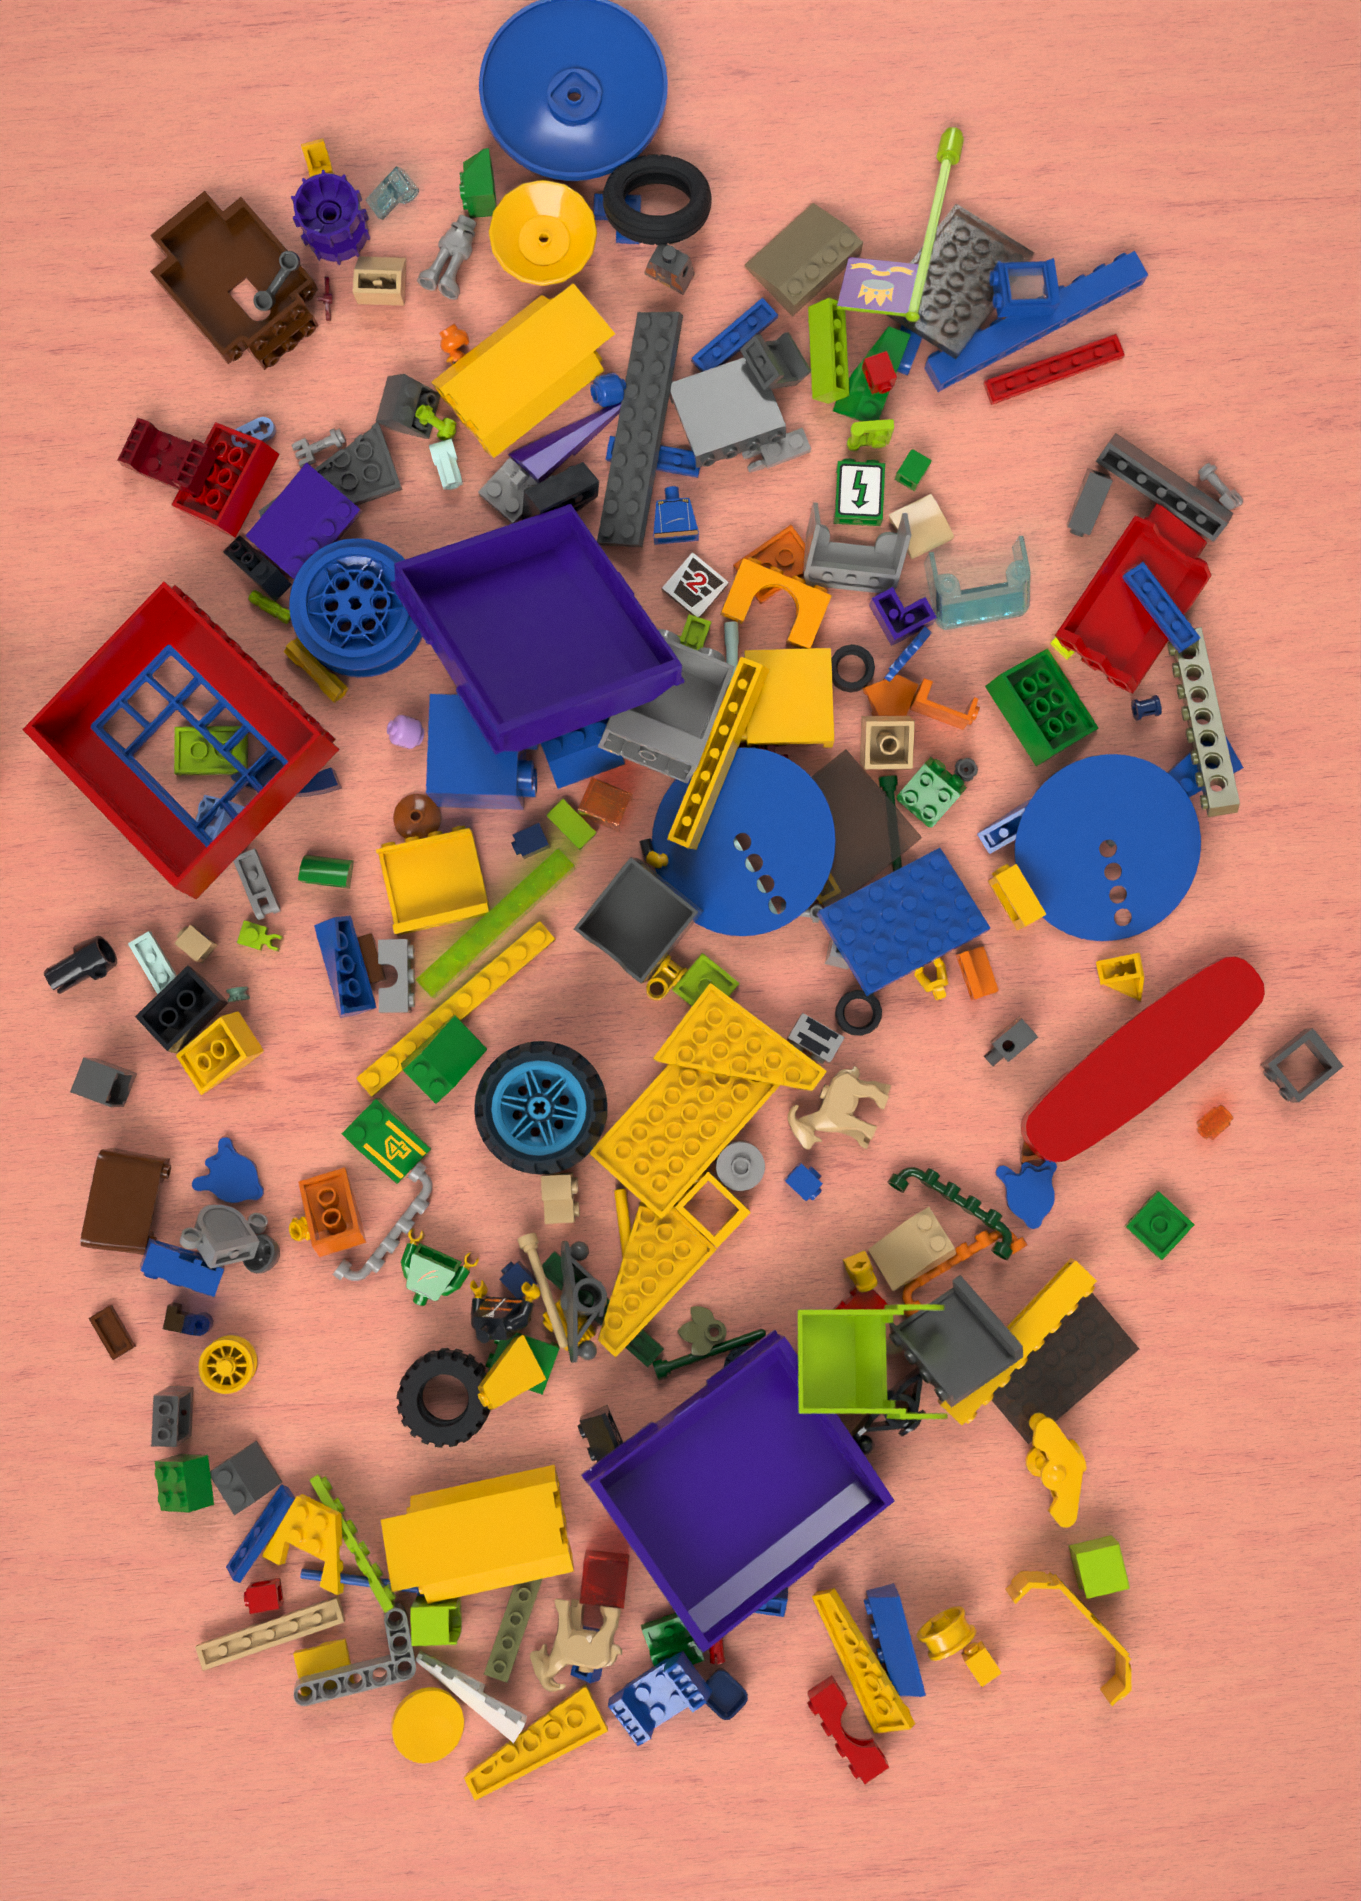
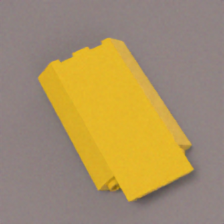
(526, 369)
(480, 1536)

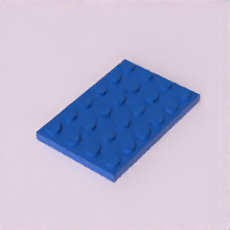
(903, 921)

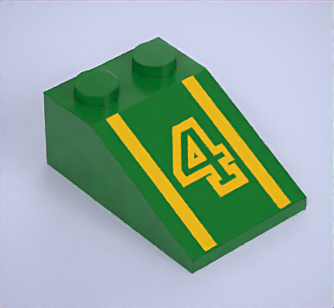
(386, 1140)

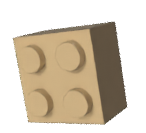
(887, 742)

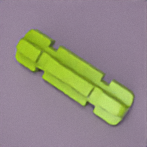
(270, 606)

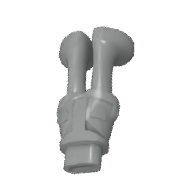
(454, 243)

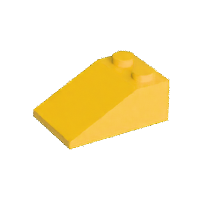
(219, 1052)

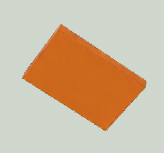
(782, 551)

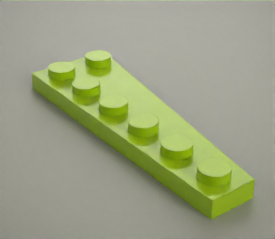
(361, 1551)

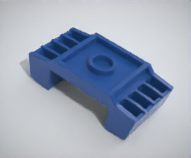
(659, 1696)

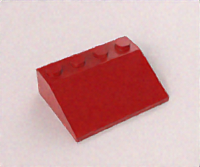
(232, 481)

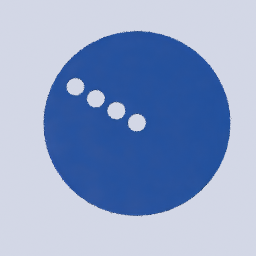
(1119, 802)
(787, 829)

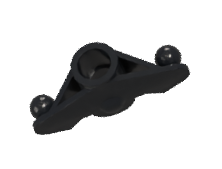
(896, 1393)

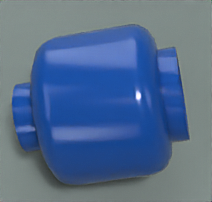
(608, 389)

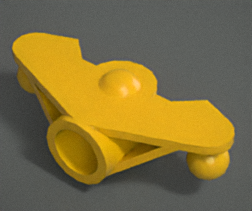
(1058, 1465)

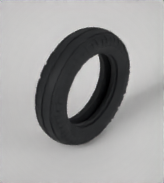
(657, 228)

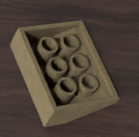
(804, 257)

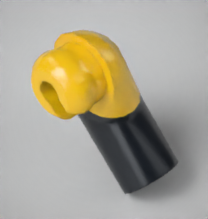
(652, 857)

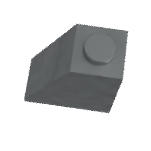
(1088, 502)

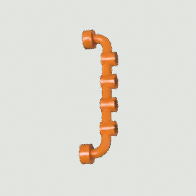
(962, 1253)

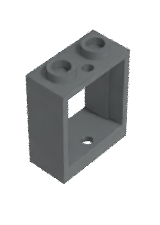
(1320, 1051)
(168, 1422)

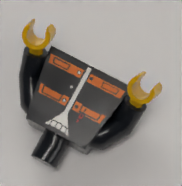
(500, 1317)

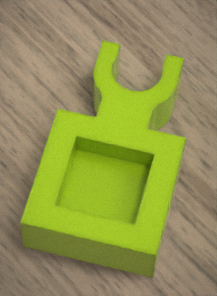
(256, 936)

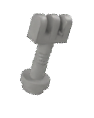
(309, 450)
(1229, 499)

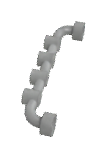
(390, 1242)

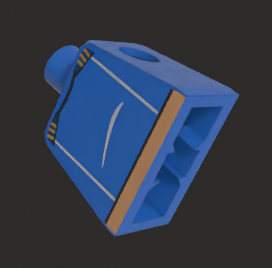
(674, 519)

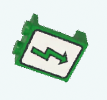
(859, 492)

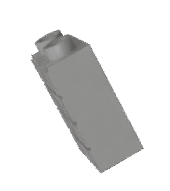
(676, 725)

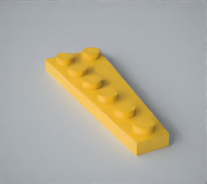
(871, 1684)
(551, 1736)

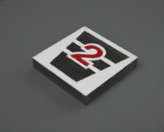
(695, 585)

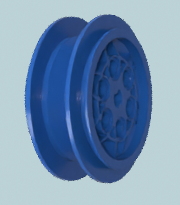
(358, 650)

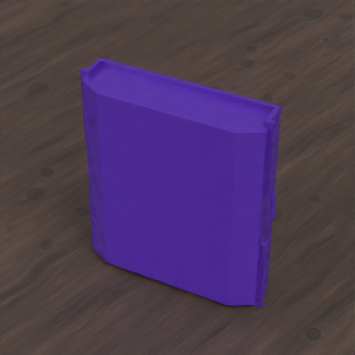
(536, 629)
(737, 1491)

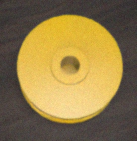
(228, 1364)
(946, 1633)

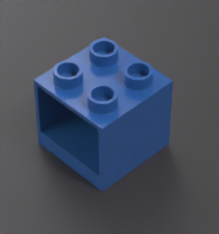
(464, 767)

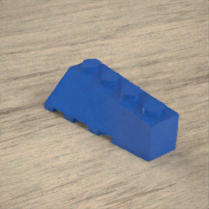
(345, 966)

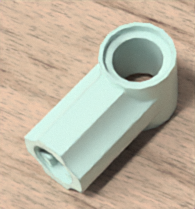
(445, 459)

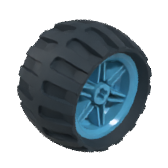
(569, 1076)

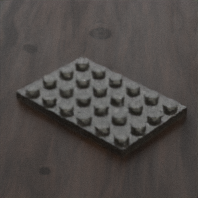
(957, 283)
(1065, 1367)

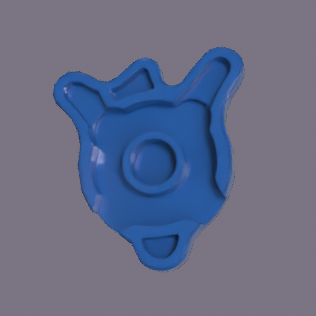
(909, 651)
(230, 1176)
(1029, 1191)

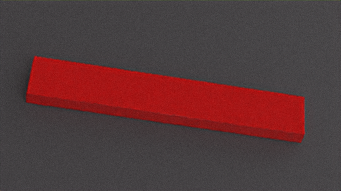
(1053, 369)

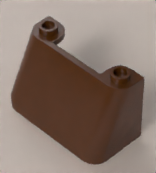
(123, 1200)

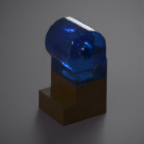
(186, 1322)

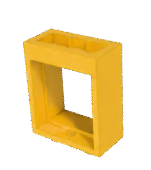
(1016, 896)
(731, 1224)

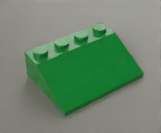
(1041, 707)

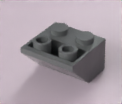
(400, 402)

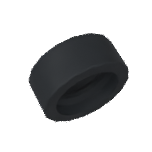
(861, 653)
(858, 1031)

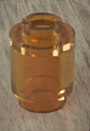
(1214, 1122)

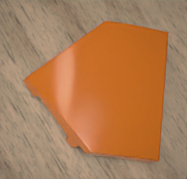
(891, 697)

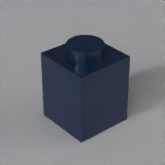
(530, 841)
(515, 1276)

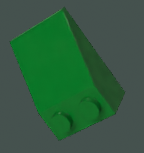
(443, 1059)

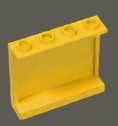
(794, 698)
(433, 880)

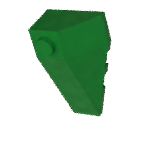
(861, 403)

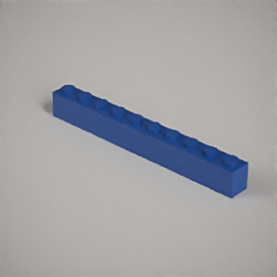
(1014, 333)

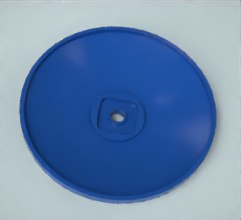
(565, 50)

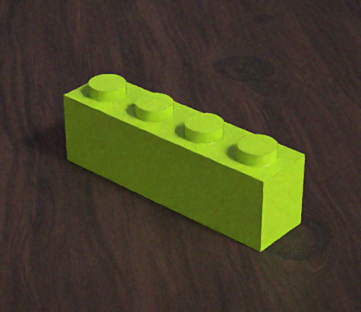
(828, 351)

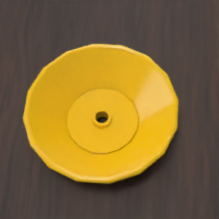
(539, 212)

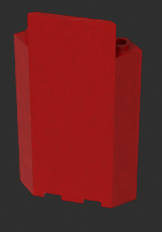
(1109, 621)

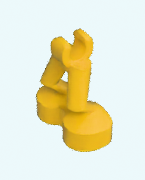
(937, 986)

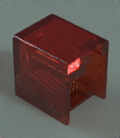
(604, 1578)

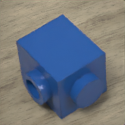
(805, 1181)

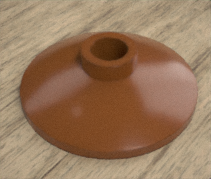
(429, 816)

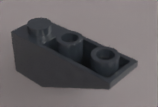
(257, 568)

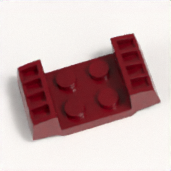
(167, 458)

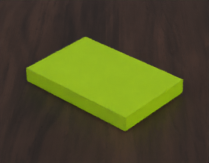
(199, 757)

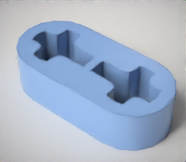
(253, 427)

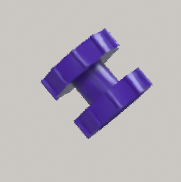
(325, 197)

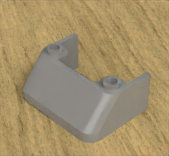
(854, 565)

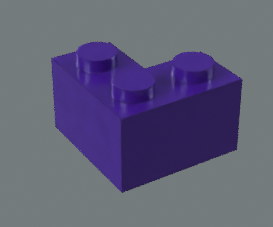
(900, 622)

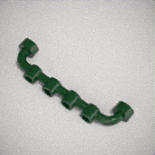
(969, 1205)

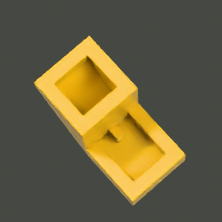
(317, 157)

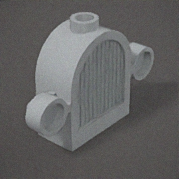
(224, 1235)

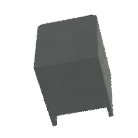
(103, 1082)

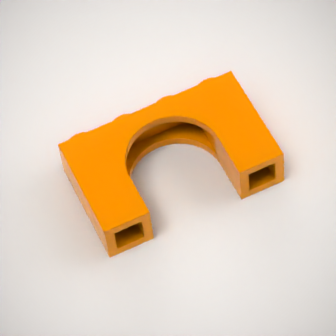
(809, 601)

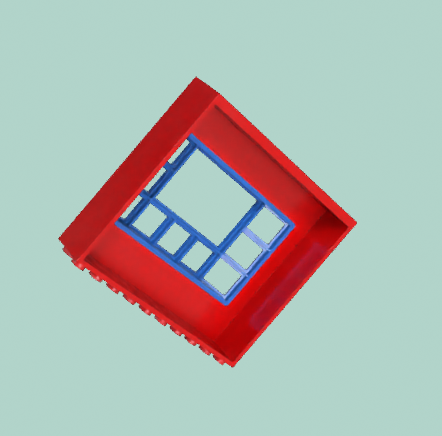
(124, 791)

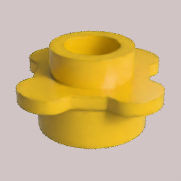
(299, 1229)

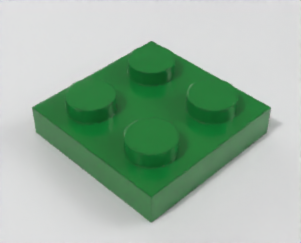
(1159, 1225)

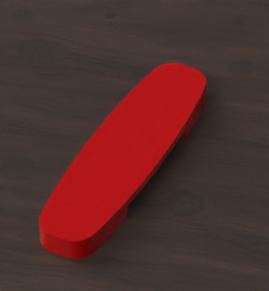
(1142, 1059)

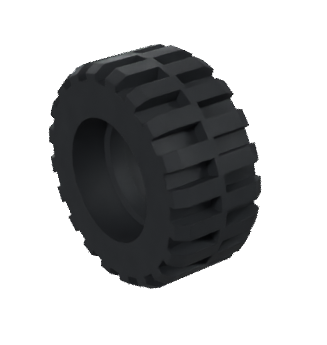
(414, 1411)

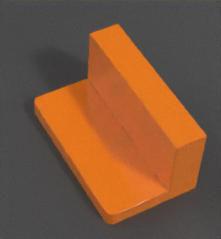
(977, 973)

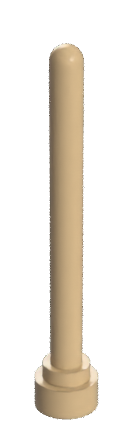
(529, 1245)

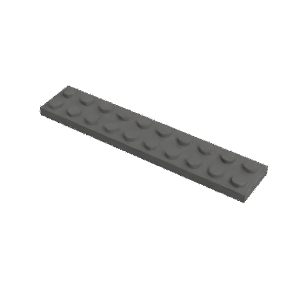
(640, 429)

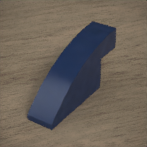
(322, 783)

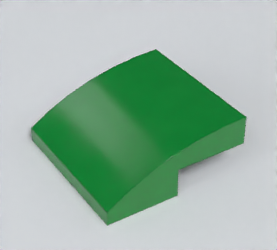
(669, 1637)

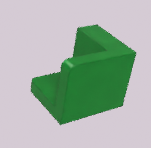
(913, 470)

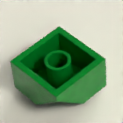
(478, 185)

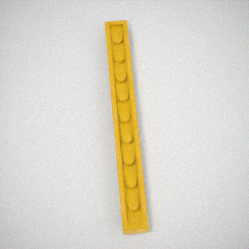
(460, 1004)

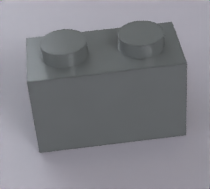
(245, 1477)

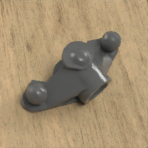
(569, 1299)

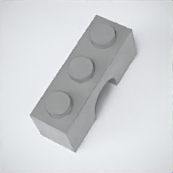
(399, 955)

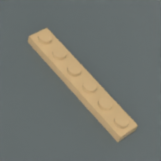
(270, 1633)

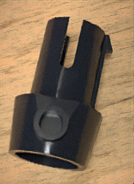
(90, 959)

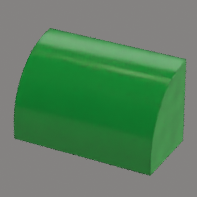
(326, 871)

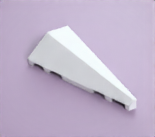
(501, 1716)

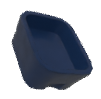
(726, 1695)

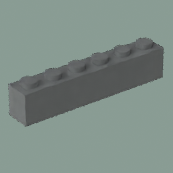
(1164, 487)

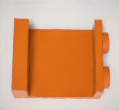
(941, 713)

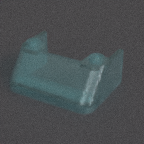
(981, 604)

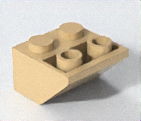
(380, 280)

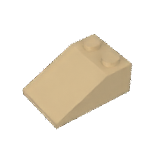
(912, 1249)

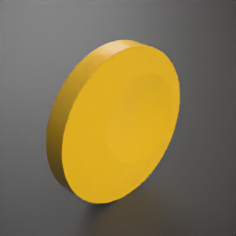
(427, 1725)

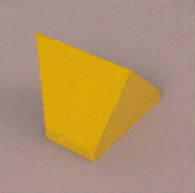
(1123, 974)

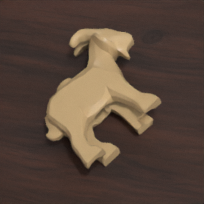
(837, 1109)
(576, 1645)

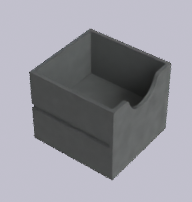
(638, 919)

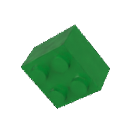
(184, 1483)

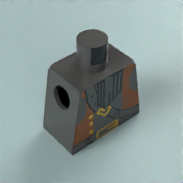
(668, 266)
(1018, 1033)

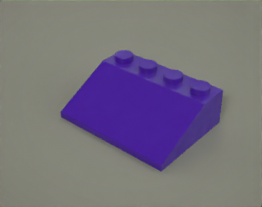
(303, 520)

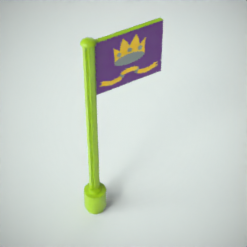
(899, 286)

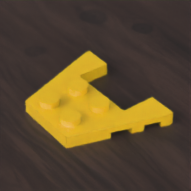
(314, 1530)

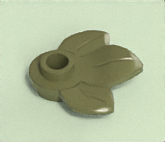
(699, 1331)

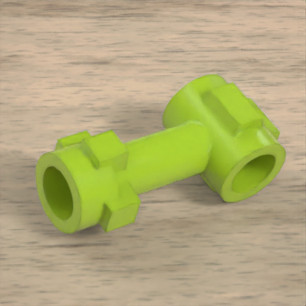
(445, 427)

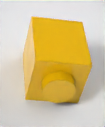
(980, 1663)

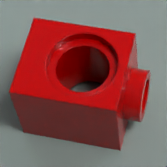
(879, 373)
(264, 1596)

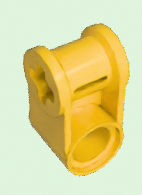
(665, 977)
(861, 1271)

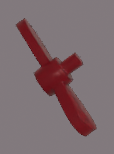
(327, 300)

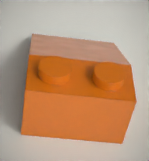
(331, 1212)

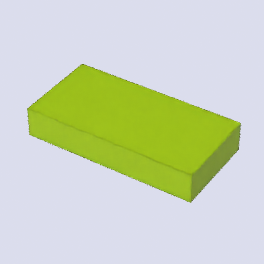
(571, 824)

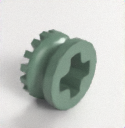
(237, 994)

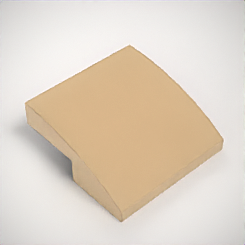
(926, 524)

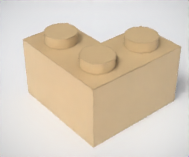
(558, 1197)

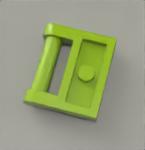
(877, 434)

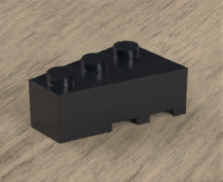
(573, 486)

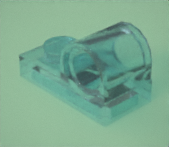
(393, 190)

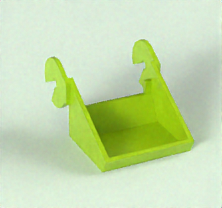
(845, 1361)

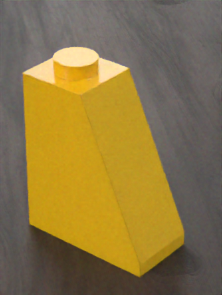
(510, 1375)

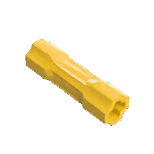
(328, 682)

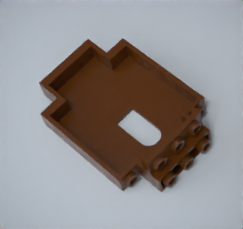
(209, 257)

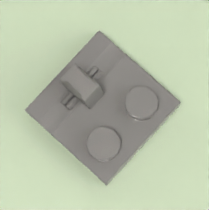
(506, 490)

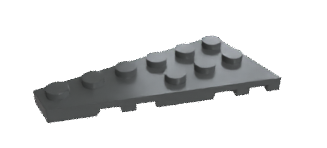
(361, 469)

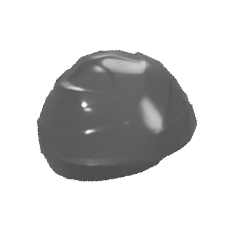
(265, 1257)

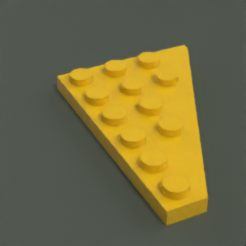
(731, 1041)
(653, 1269)

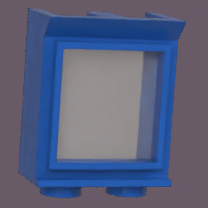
(1025, 288)

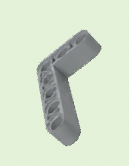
(364, 1669)

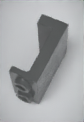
(775, 362)

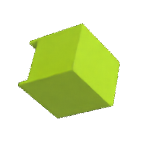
(1099, 1566)
(435, 1622)

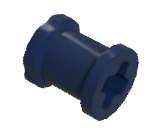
(1146, 707)

